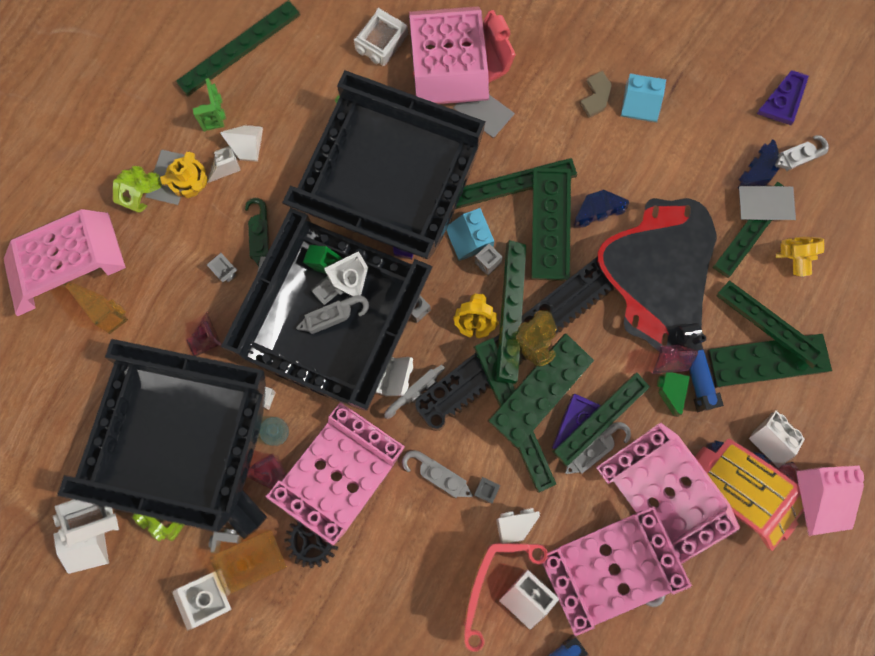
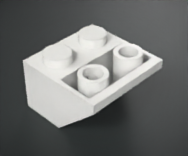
(777, 439)
(516, 527)
(529, 599)

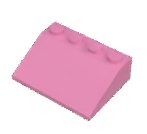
(830, 497)

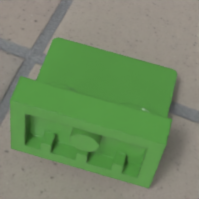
(211, 115)

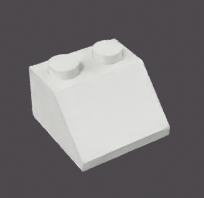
(83, 554)
(201, 600)

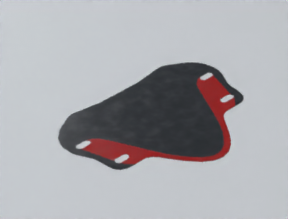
(661, 268)

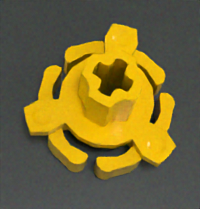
(185, 175)
(802, 252)
(476, 315)

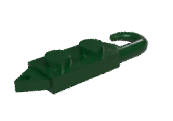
(258, 231)

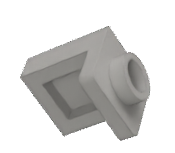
(222, 268)
(325, 290)
(228, 536)

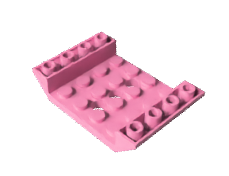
(454, 72)
(83, 245)
(348, 447)
(657, 460)
(591, 591)

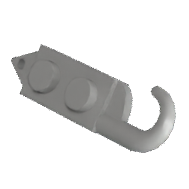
(801, 154)
(331, 314)
(414, 392)
(598, 449)
(438, 474)

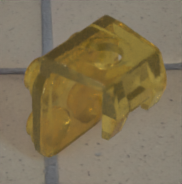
(536, 338)

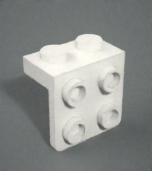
(396, 377)

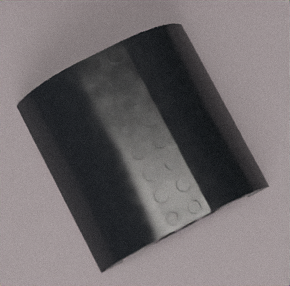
(389, 166)
(342, 359)
(171, 437)

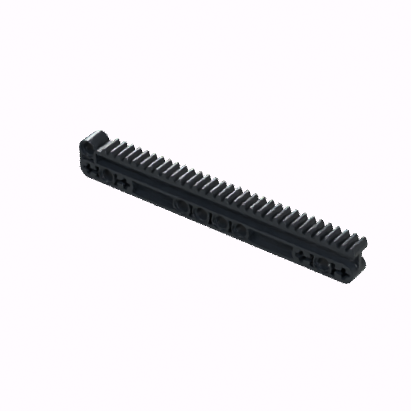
(563, 303)

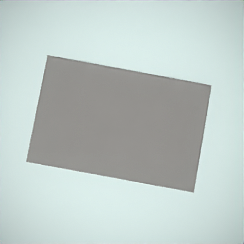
(490, 110)
(165, 193)
(767, 203)

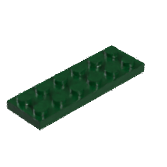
(551, 224)
(762, 363)
(540, 391)

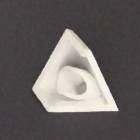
(244, 141)
(223, 164)
(348, 274)

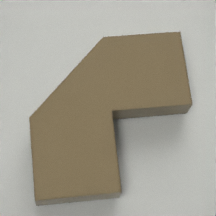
(601, 88)

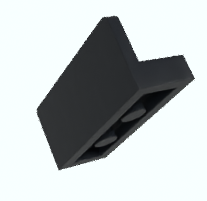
(246, 516)

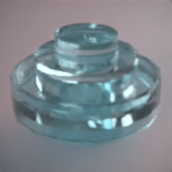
(274, 431)

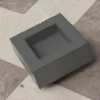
(487, 490)

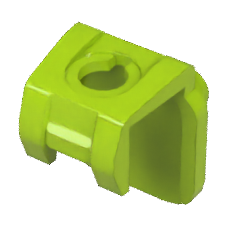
(136, 183)
(156, 529)

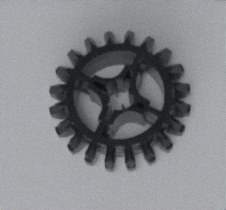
(306, 548)

